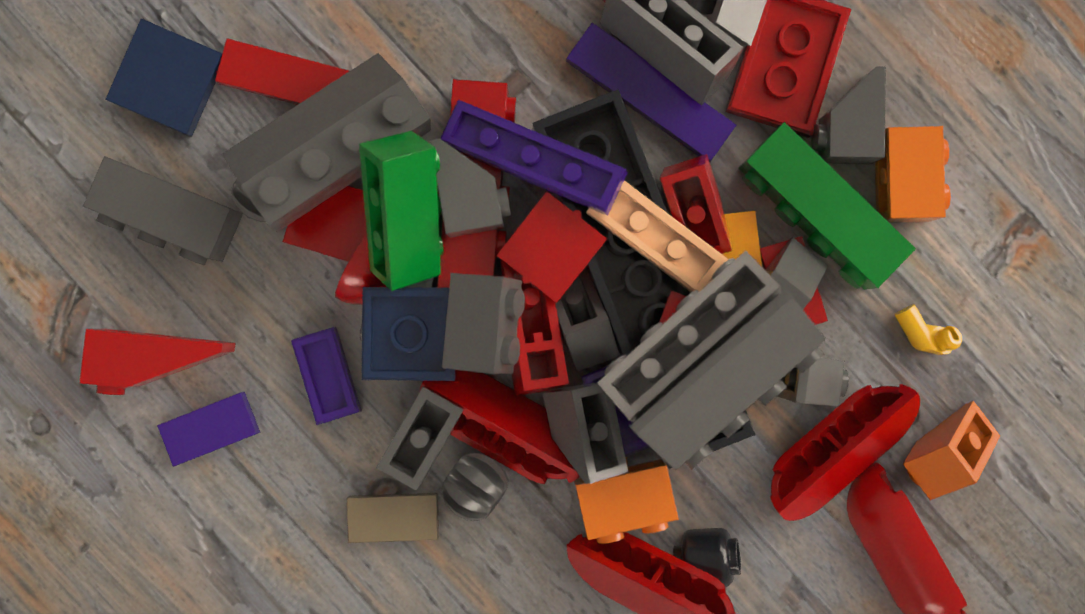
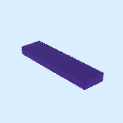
(649, 92)
(534, 157)

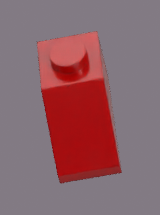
(697, 201)

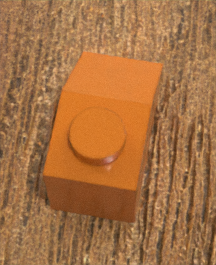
(952, 452)

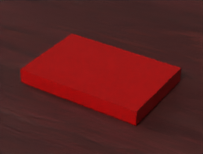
(789, 64)

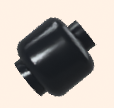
(712, 552)

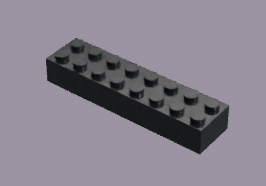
(625, 281)

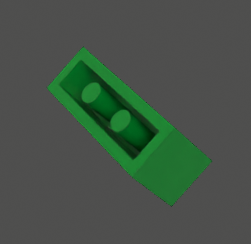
(402, 208)

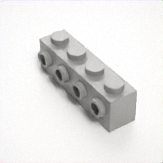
(690, 336)

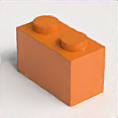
(912, 175)
(627, 502)

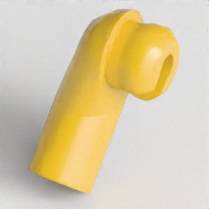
(927, 337)

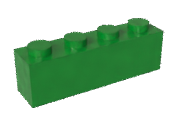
(826, 209)

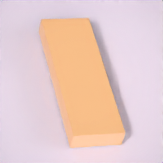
(660, 239)

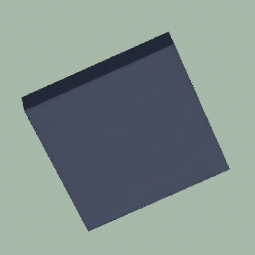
(165, 77)
(404, 334)

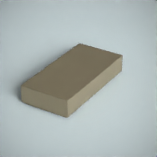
(392, 517)

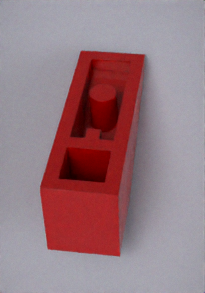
(541, 356)
(134, 359)

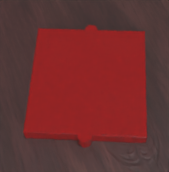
(332, 226)
(552, 247)

